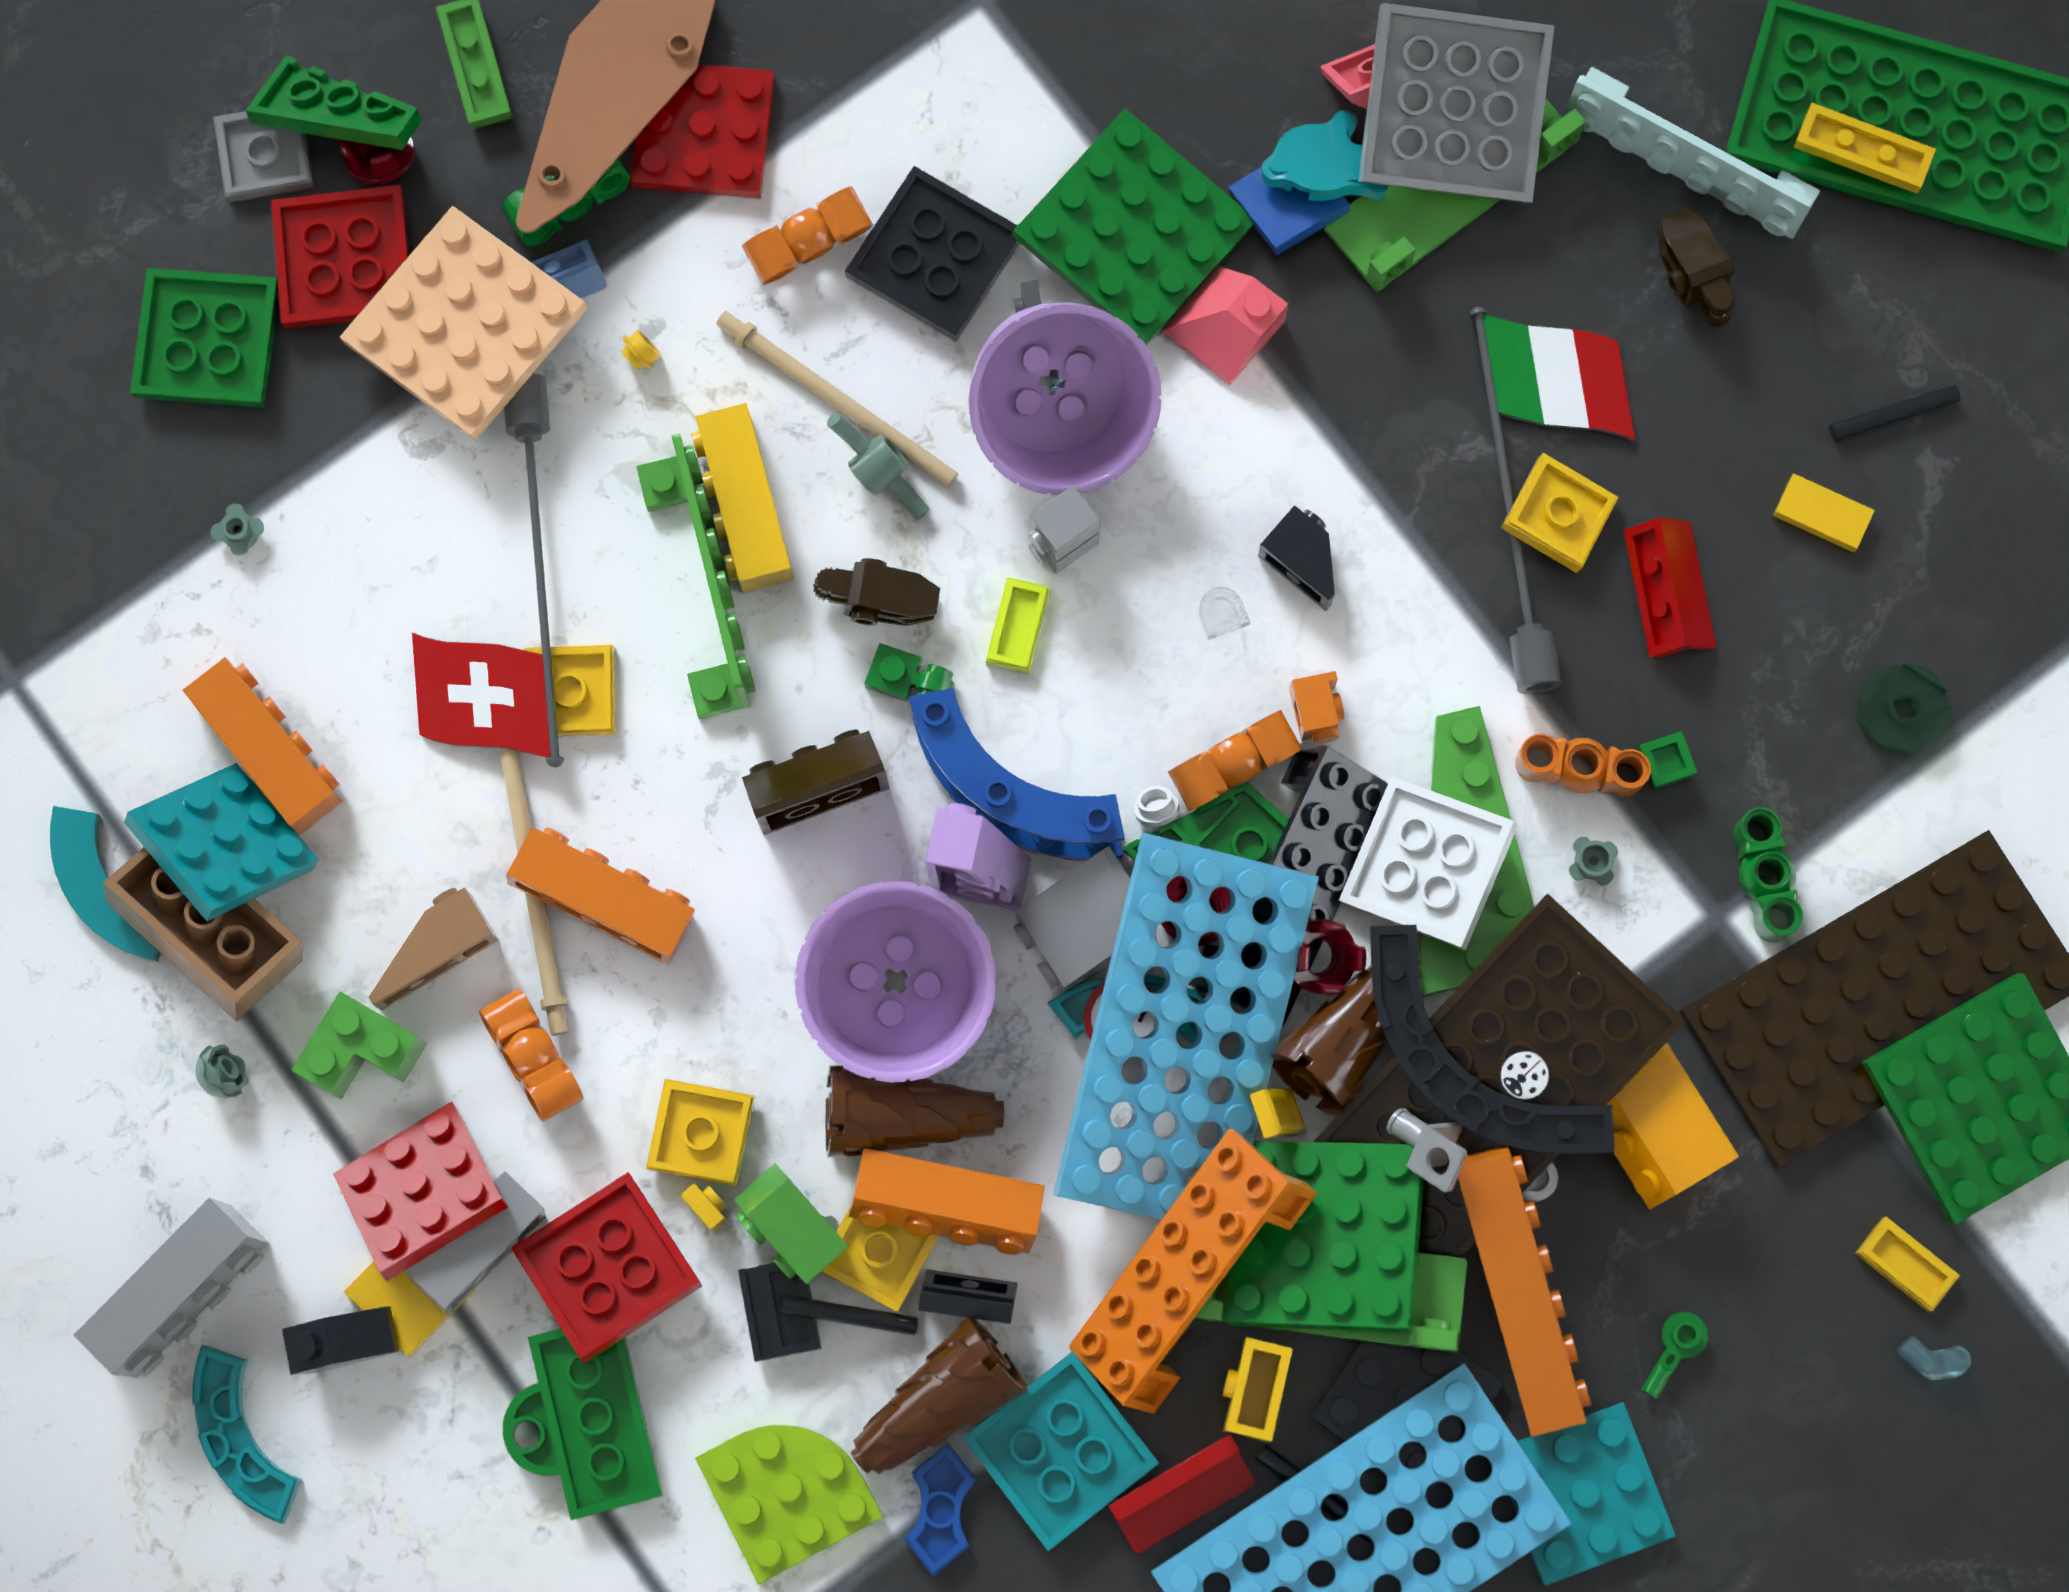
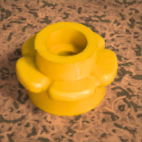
(640, 350)

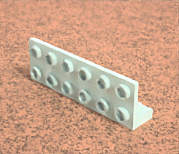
(1744, 190)

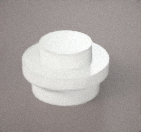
(1156, 807)

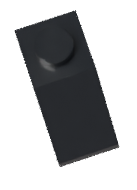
(1302, 555)
(340, 1340)

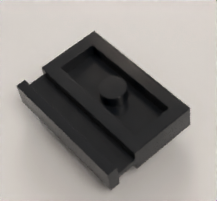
(968, 1296)
(774, 1332)

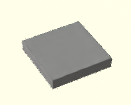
(260, 158)

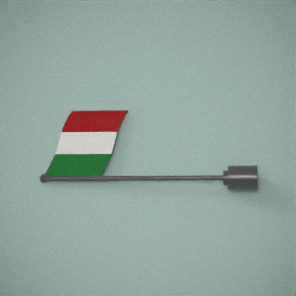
(1552, 382)

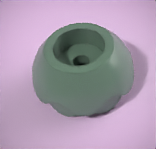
(220, 1072)

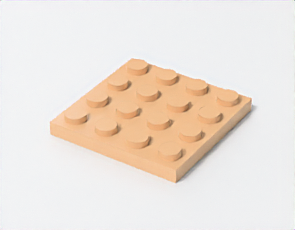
(464, 323)

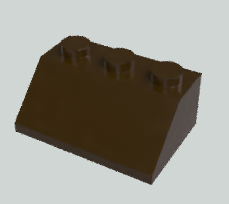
(815, 781)

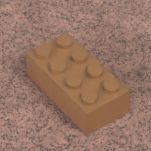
(228, 957)

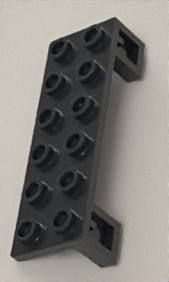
(1318, 840)

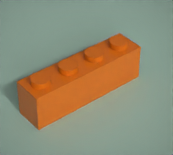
(263, 745)
(600, 894)
(946, 1202)

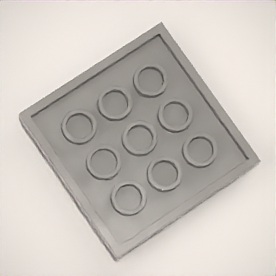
(1456, 103)

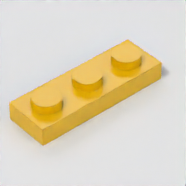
(1864, 148)

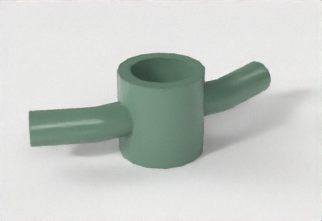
(878, 464)

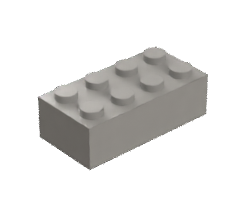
(172, 1290)

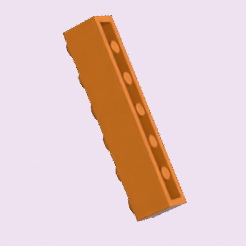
(1520, 1290)

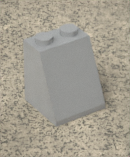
(1076, 921)

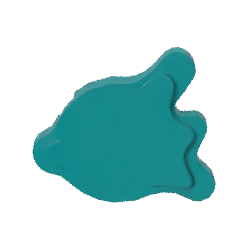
(1320, 161)

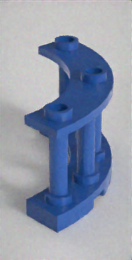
(1023, 812)

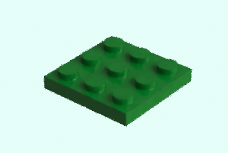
(205, 337)

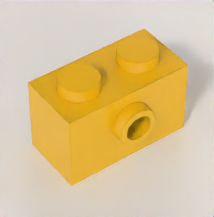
(1256, 1389)

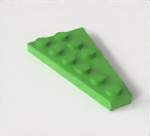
(1468, 773)

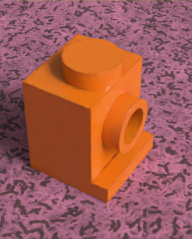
(1316, 707)

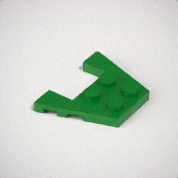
(1232, 823)

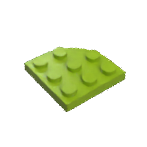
(786, 1495)

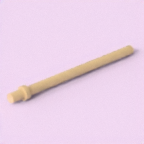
(747, 336)
(553, 999)

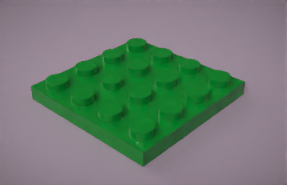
(1134, 227)
(1980, 1097)
(1349, 1252)

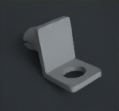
(1432, 1147)

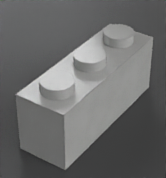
(465, 1262)

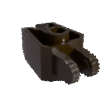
(1696, 265)
(879, 593)

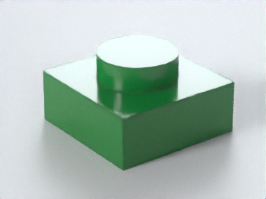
(1668, 760)

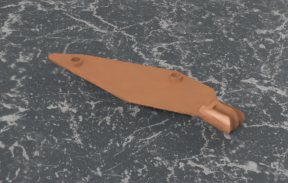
(609, 87)

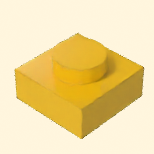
(706, 1205)

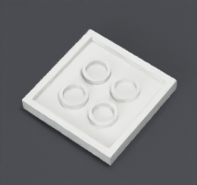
(1428, 862)

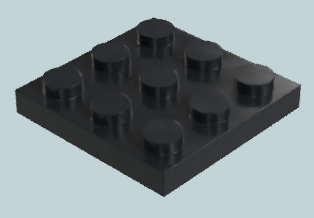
(934, 253)
(1384, 1377)

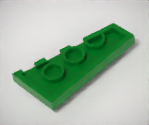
(323, 107)

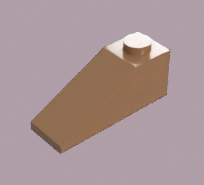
(439, 941)

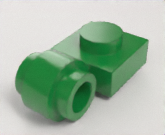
(897, 672)

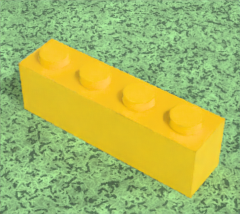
(743, 497)

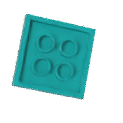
(221, 841)
(1060, 1451)
(1603, 1490)

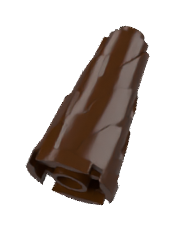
(1334, 1047)
(902, 1114)
(954, 1388)

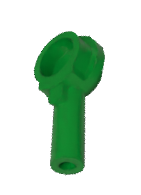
(1681, 1337)

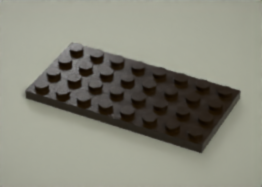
(1539, 993)
(1806, 1019)

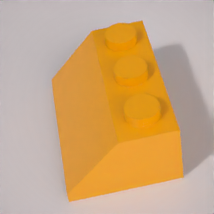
(1666, 1131)

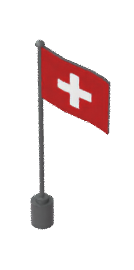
(495, 691)

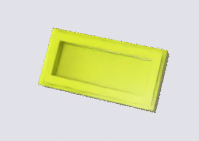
(1017, 625)

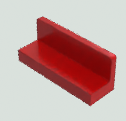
(1669, 587)
(1182, 1494)

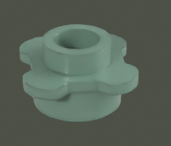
(246, 538)
(1602, 852)

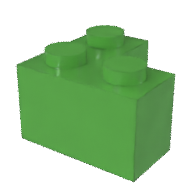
(348, 1038)
(782, 1215)

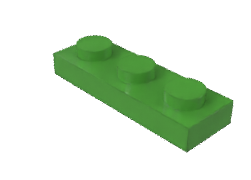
(474, 63)

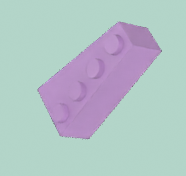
(975, 859)

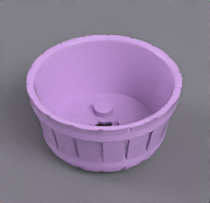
(1089, 425)
(946, 983)

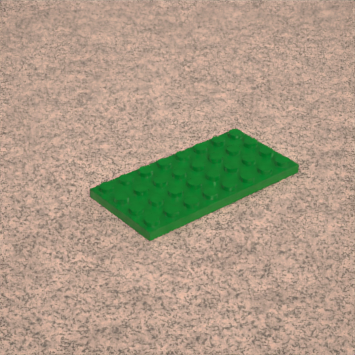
(1992, 121)

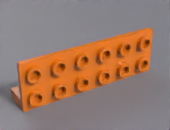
(1182, 1269)

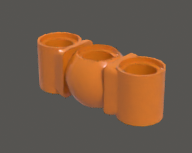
(807, 235)
(1235, 760)
(1603, 762)
(531, 1054)

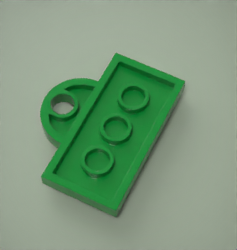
(587, 1425)

